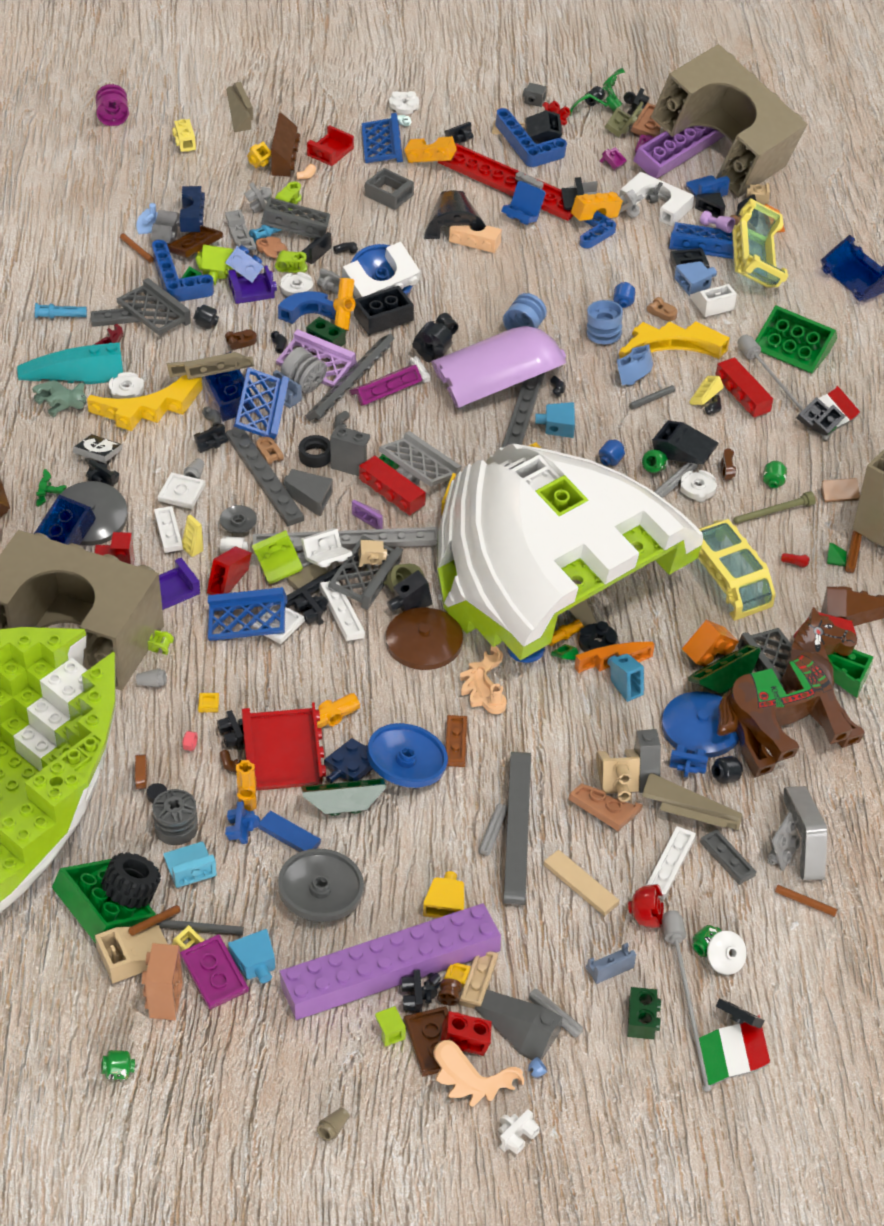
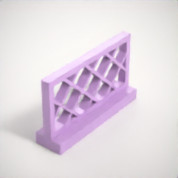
(323, 350)

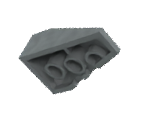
(524, 1024)

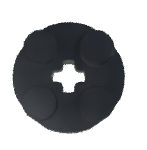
(597, 630)

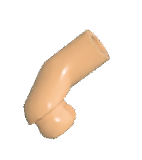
(307, 173)

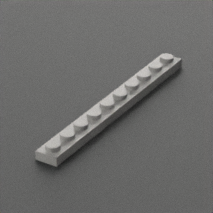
(391, 537)

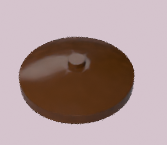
(424, 638)

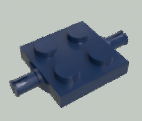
(348, 762)

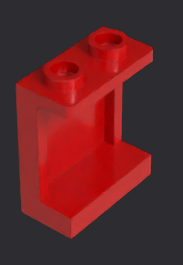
(331, 146)

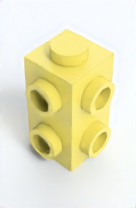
(184, 135)

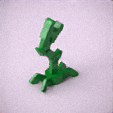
(44, 488)

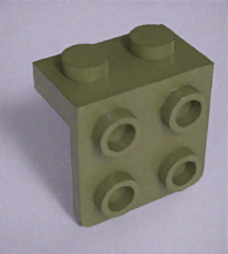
(621, 122)

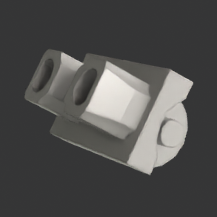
(259, 195)
(629, 203)
(328, 280)

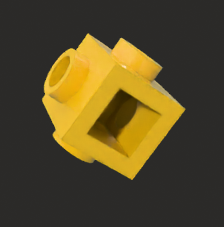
(259, 155)

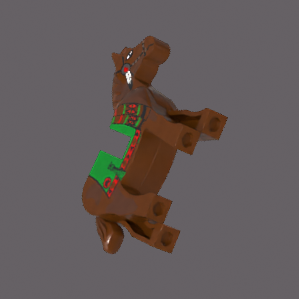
(760, 705)

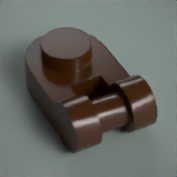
(241, 339)
(727, 468)

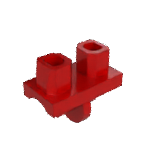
(555, 107)

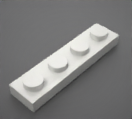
(342, 612)
(672, 859)

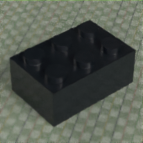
(383, 310)

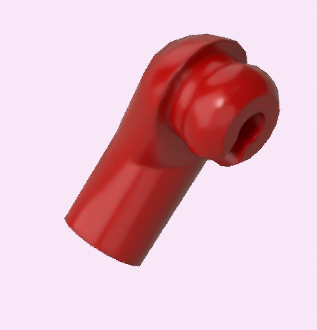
(798, 560)

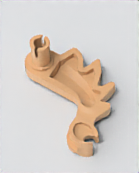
(480, 687)
(459, 1071)

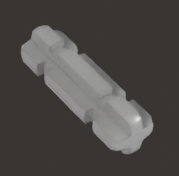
(520, 176)

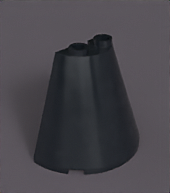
(452, 210)

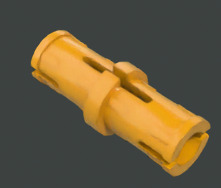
(566, 631)

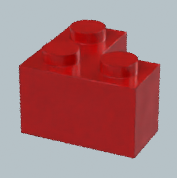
(120, 547)

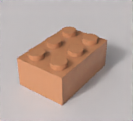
(163, 981)

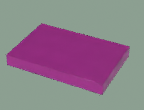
(214, 972)

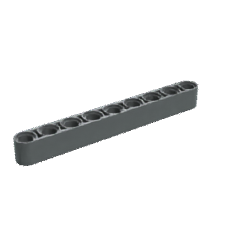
(517, 828)

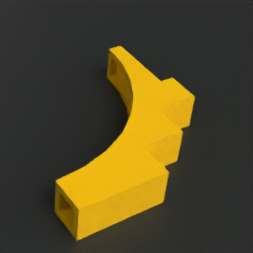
(673, 337)
(152, 407)

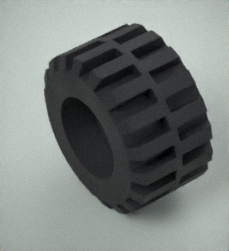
(131, 880)

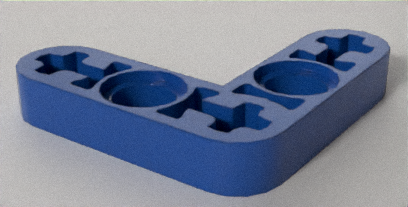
(605, 227)

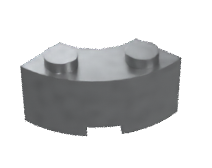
(166, 226)

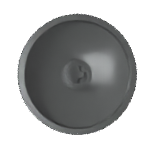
(106, 505)
(320, 885)

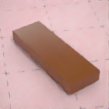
(456, 740)

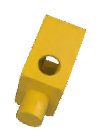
(444, 896)

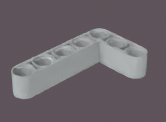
(812, 830)

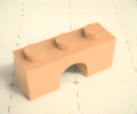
(485, 240)

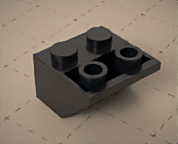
(543, 126)

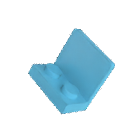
(190, 864)

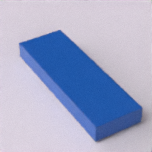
(288, 832)

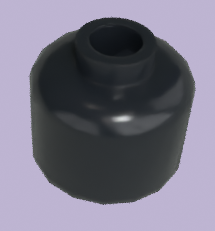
(206, 316)
(727, 769)

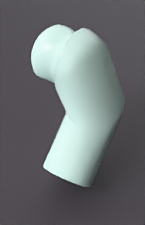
(403, 120)

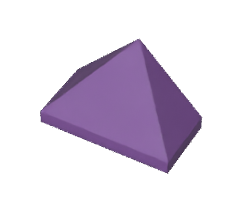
(367, 514)

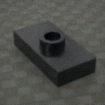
(738, 1014)

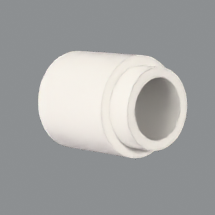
(230, 542)

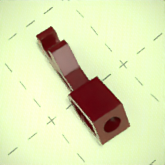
(114, 335)

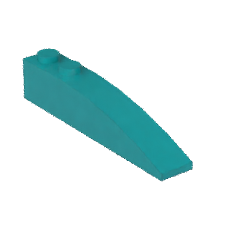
(86, 363)

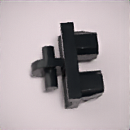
(631, 98)
(460, 133)
(211, 438)
(99, 473)
(314, 605)
(230, 724)
(413, 983)

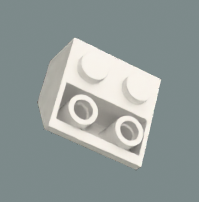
(715, 300)

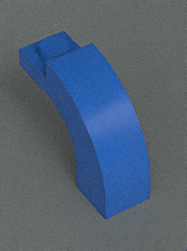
(305, 303)

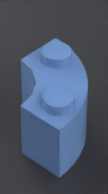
(635, 365)

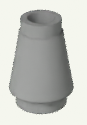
(194, 469)
(152, 678)

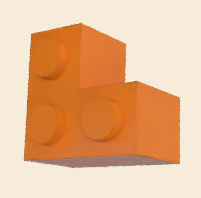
(709, 641)

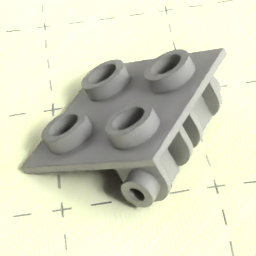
(784, 843)

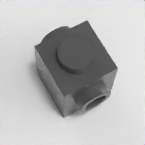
(535, 94)

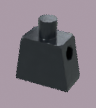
(411, 593)

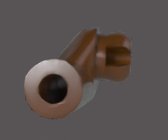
(227, 763)

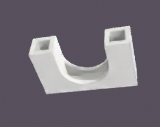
(677, 200)
(404, 268)

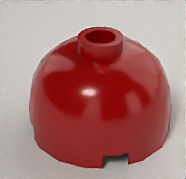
(647, 906)

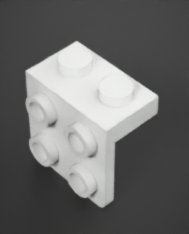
(324, 548)

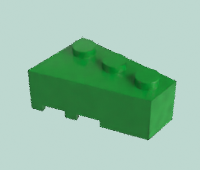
(851, 670)

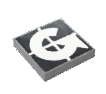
(97, 448)

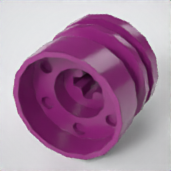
(112, 105)

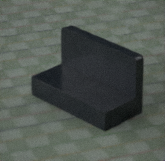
(570, 194)
(317, 248)

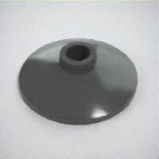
(238, 519)

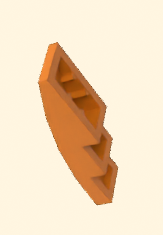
(599, 657)

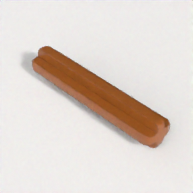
(853, 552)

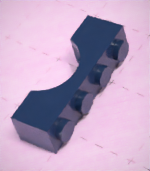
(193, 213)

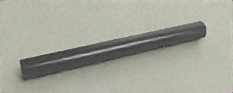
(202, 927)

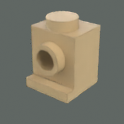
(761, 192)
(371, 552)

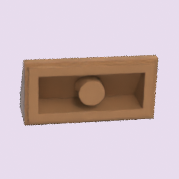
(840, 490)

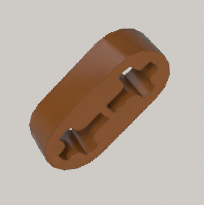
(141, 771)

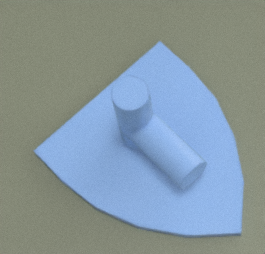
(147, 219)

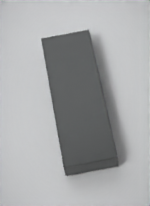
(112, 317)
(728, 856)

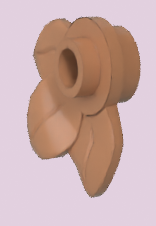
(270, 246)

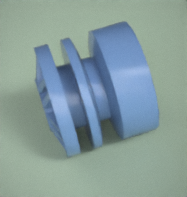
(525, 311)
(604, 322)

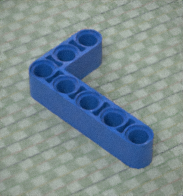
(530, 153)
(183, 288)

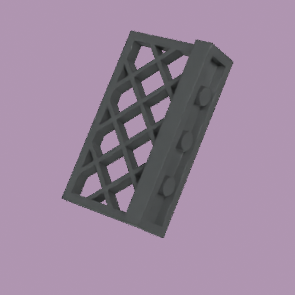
(296, 224)
(164, 301)
(374, 586)
(763, 662)

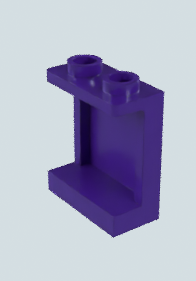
(260, 289)
(178, 584)

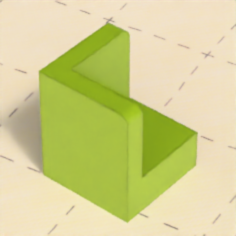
(391, 1025)

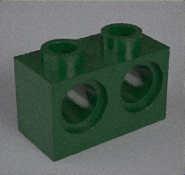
(327, 331)
(643, 1013)

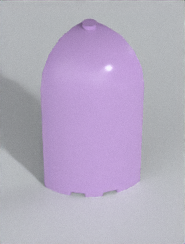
(497, 363)

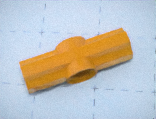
(344, 303)
(333, 712)
(246, 784)

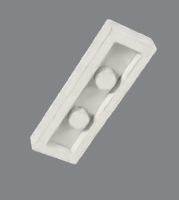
(168, 529)

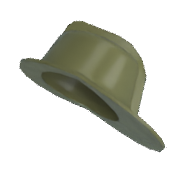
(399, 573)

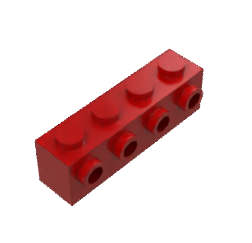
(744, 387)
(392, 485)

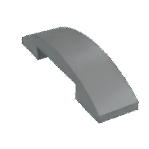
(238, 229)

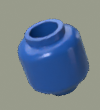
(624, 294)
(611, 452)

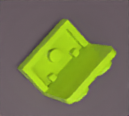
(277, 557)

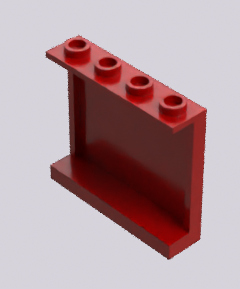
(284, 747)

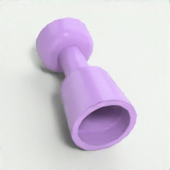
(722, 222)

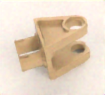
(619, 774)

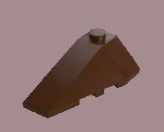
(853, 605)

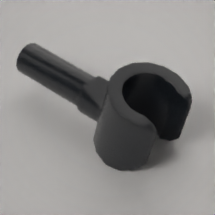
(434, 979)

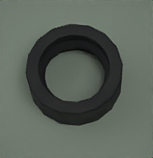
(311, 460)

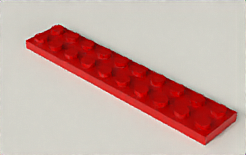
(502, 178)

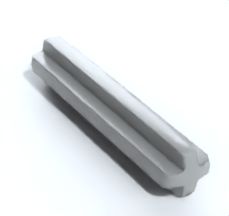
(493, 829)
(568, 1022)

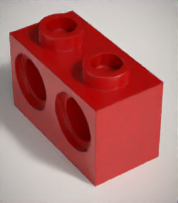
(467, 1032)

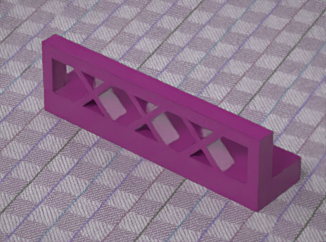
(387, 384)

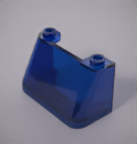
(854, 270)

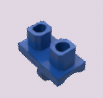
(688, 762)
(244, 822)

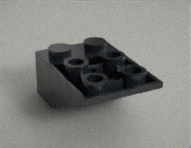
(683, 443)

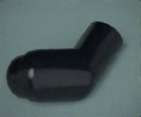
(352, 246)
(279, 340)
(559, 386)
(715, 406)

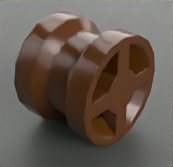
(449, 992)

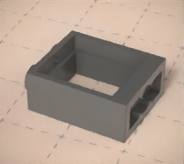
(403, 186)

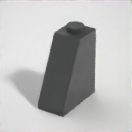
(309, 489)
(649, 750)

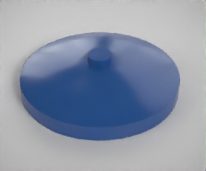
(375, 264)
(693, 723)
(407, 755)

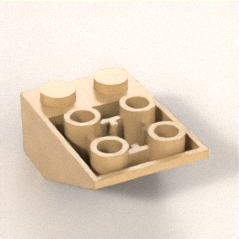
(126, 954)

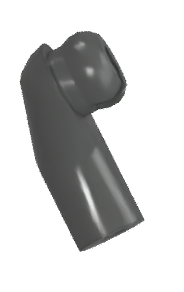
(212, 415)
(340, 418)

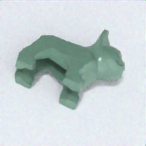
(59, 397)

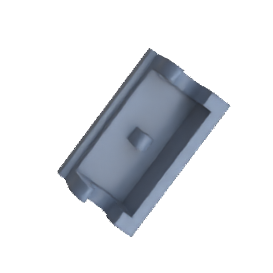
(293, 393)
(612, 964)

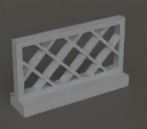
(422, 452)

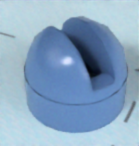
(538, 1067)

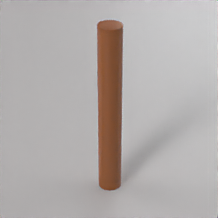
(136, 247)
(806, 900)
(154, 920)

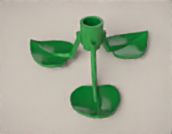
(612, 100)

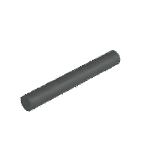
(651, 397)

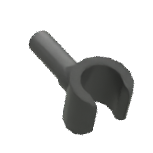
(653, 197)

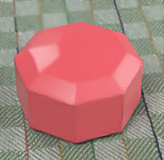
(190, 740)

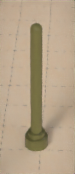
(807, 499)

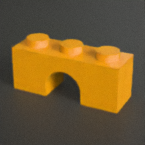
(440, 150)
(606, 203)

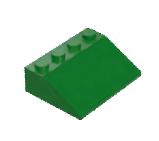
(796, 339)
(83, 895)

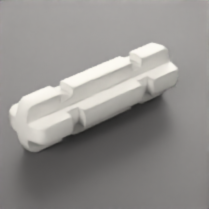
(423, 372)

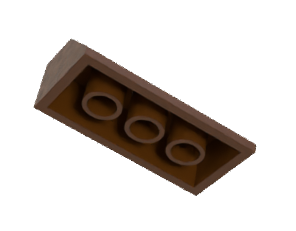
(284, 147)

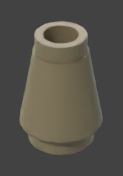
(332, 1124)

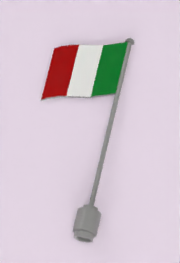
(836, 397)
(727, 1050)

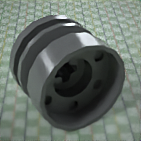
(175, 817)

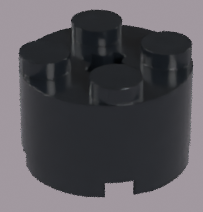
(432, 341)

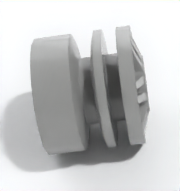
(304, 369)

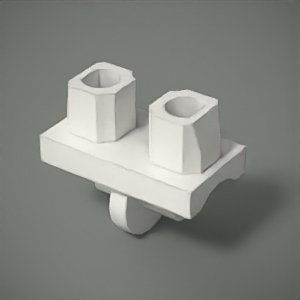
(514, 1127)

